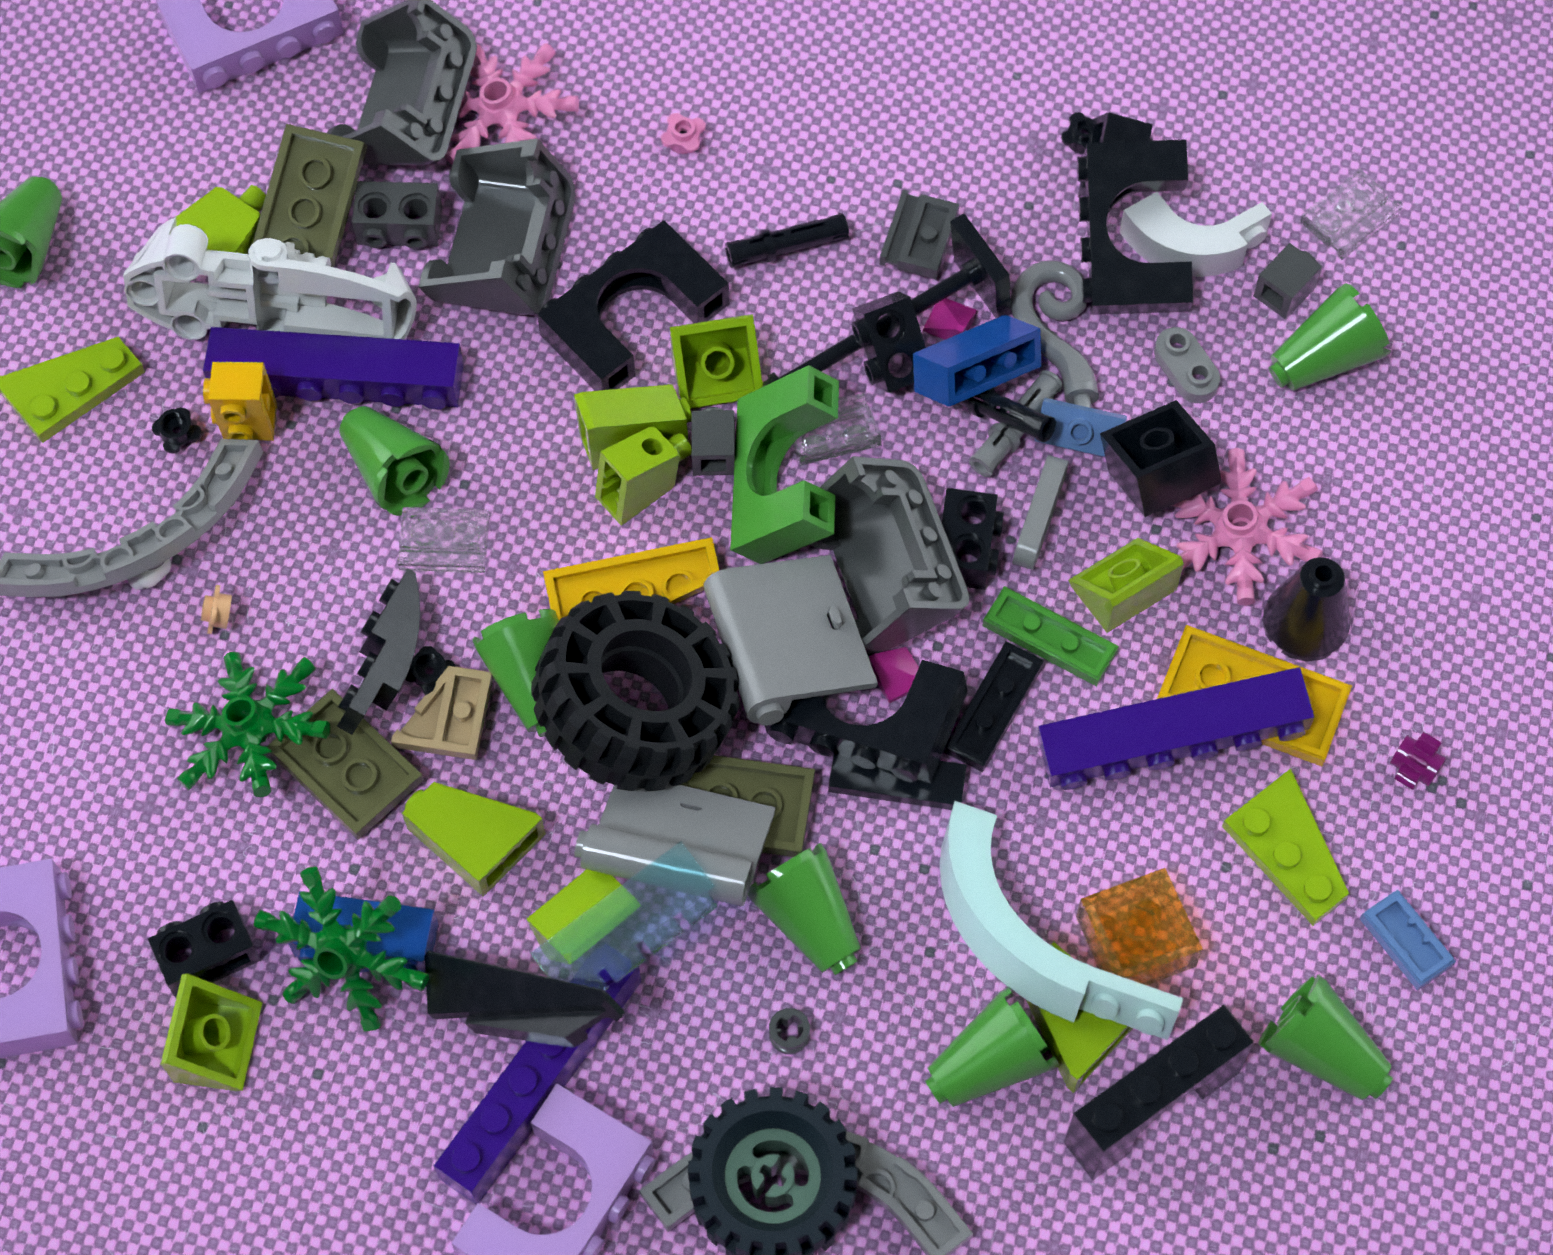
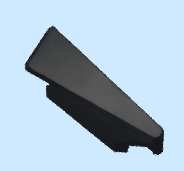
(514, 1002)

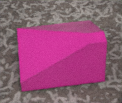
(949, 319)
(894, 672)

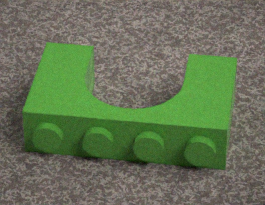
(767, 424)

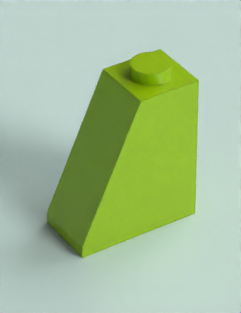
(616, 414)
(472, 832)
(1078, 1044)

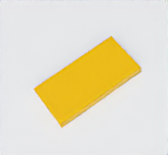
(1210, 661)

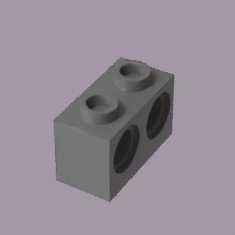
(397, 206)

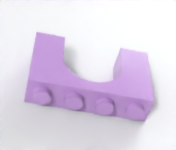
(221, 55)
(43, 1010)
(607, 1151)

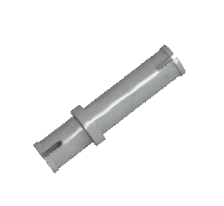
(1006, 439)

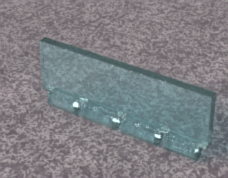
(633, 912)

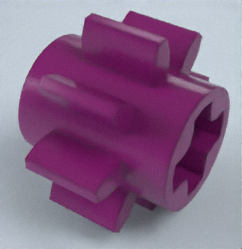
(1417, 760)

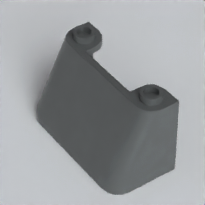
(417, 86)
(507, 231)
(892, 552)

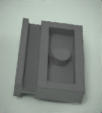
(919, 234)

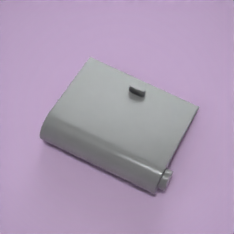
(782, 636)
(716, 829)

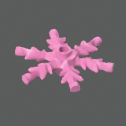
(503, 102)
(1245, 525)

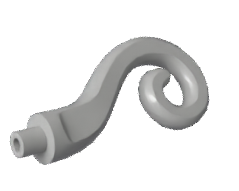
(1076, 372)

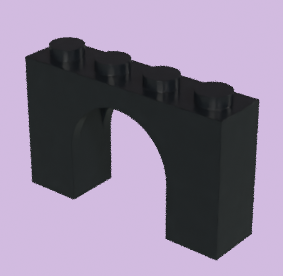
(654, 262)
(1114, 280)
(904, 743)
(1196, 1060)

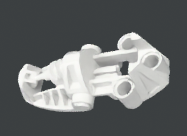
(263, 288)

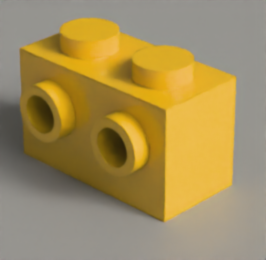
(241, 400)

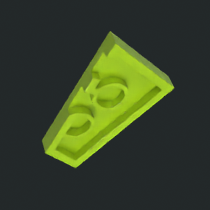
(69, 386)
(1289, 848)

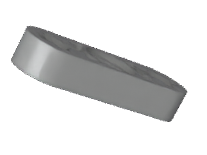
(1040, 512)

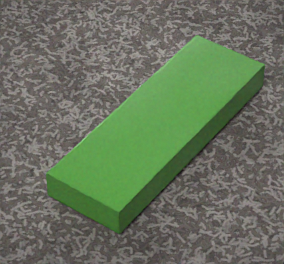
(1050, 636)

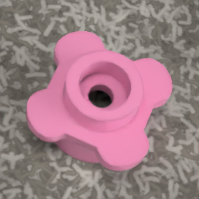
(685, 142)

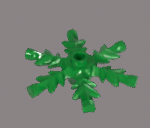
(247, 724)
(341, 949)

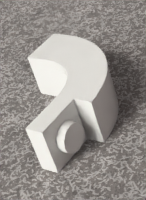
(1214, 249)

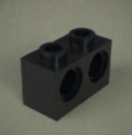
(901, 337)
(973, 538)
(207, 959)

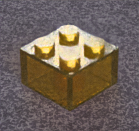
(1140, 929)

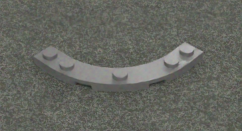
(145, 548)
(879, 1175)

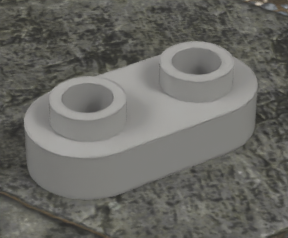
(1183, 362)

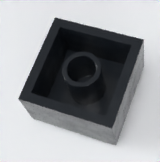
(1161, 458)

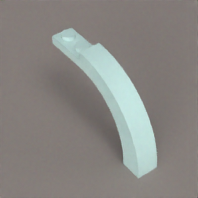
(1019, 954)

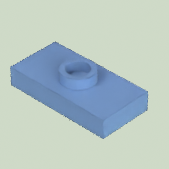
(1079, 426)
(1407, 939)

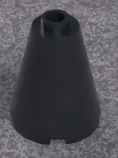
(1309, 611)

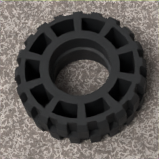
(615, 738)

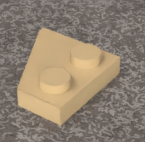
(450, 716)

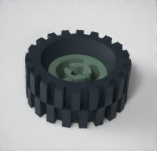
(729, 1152)

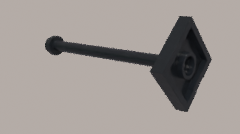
(977, 268)

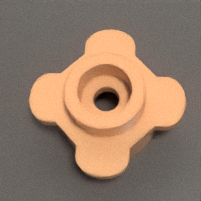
(216, 609)

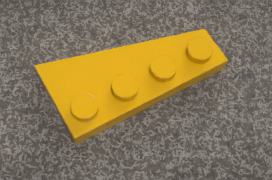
(666, 571)

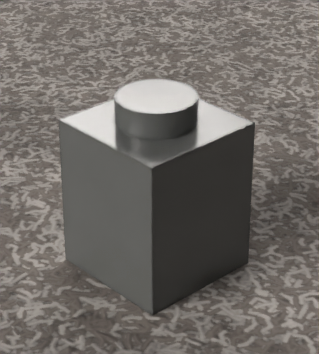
(1287, 280)
(713, 442)

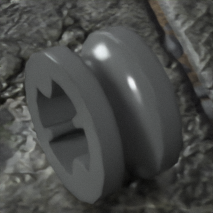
(792, 1044)

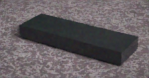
(994, 706)
(882, 784)

